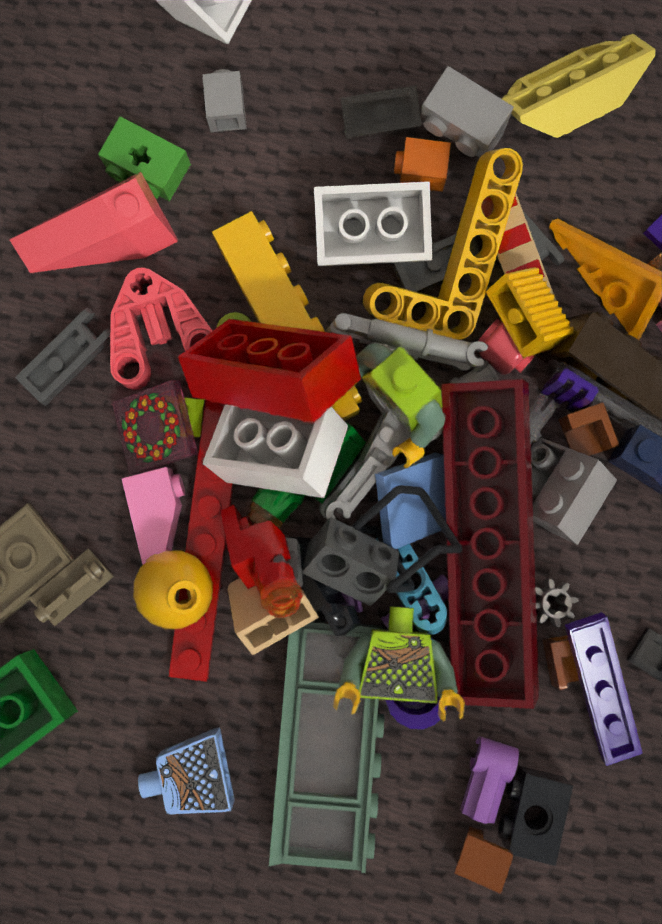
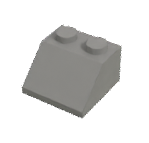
(465, 113)

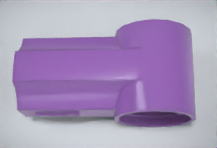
(490, 769)

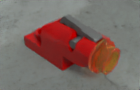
(265, 560)

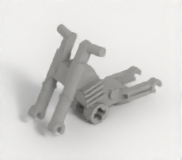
(389, 430)

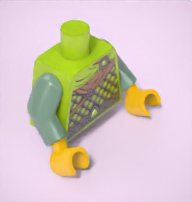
(406, 393)
(399, 667)

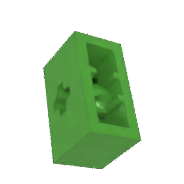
(133, 144)

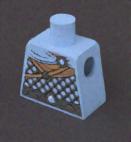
(191, 776)

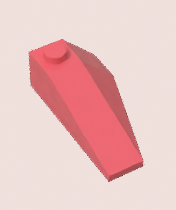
(103, 229)

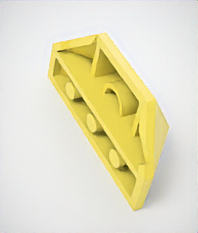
(580, 85)

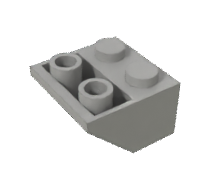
(567, 489)

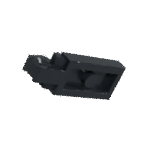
(338, 613)

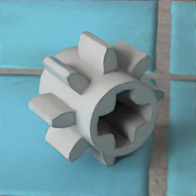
(562, 598)

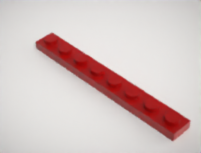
(207, 542)

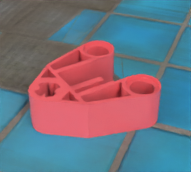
(125, 334)

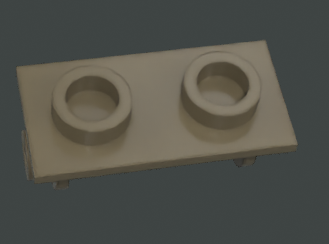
(70, 588)

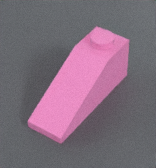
(154, 509)

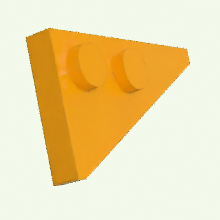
(623, 282)

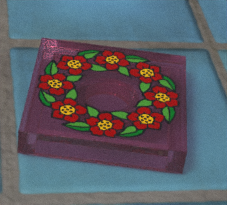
(154, 427)

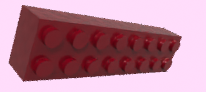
(493, 521)

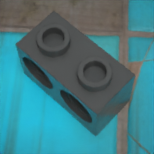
(350, 561)

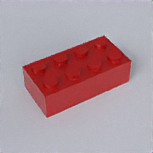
(271, 368)

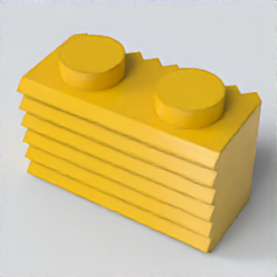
(529, 311)

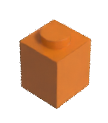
(423, 162)

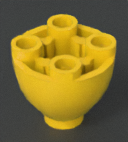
(162, 578)

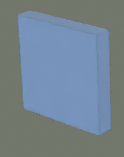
(407, 516)

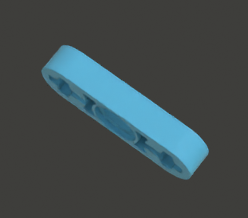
(433, 601)

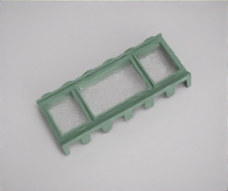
(324, 758)

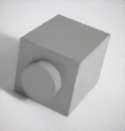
(224, 100)

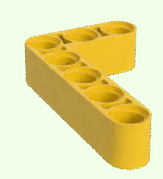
(461, 260)

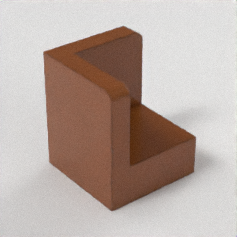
(589, 430)
(560, 661)
(483, 861)

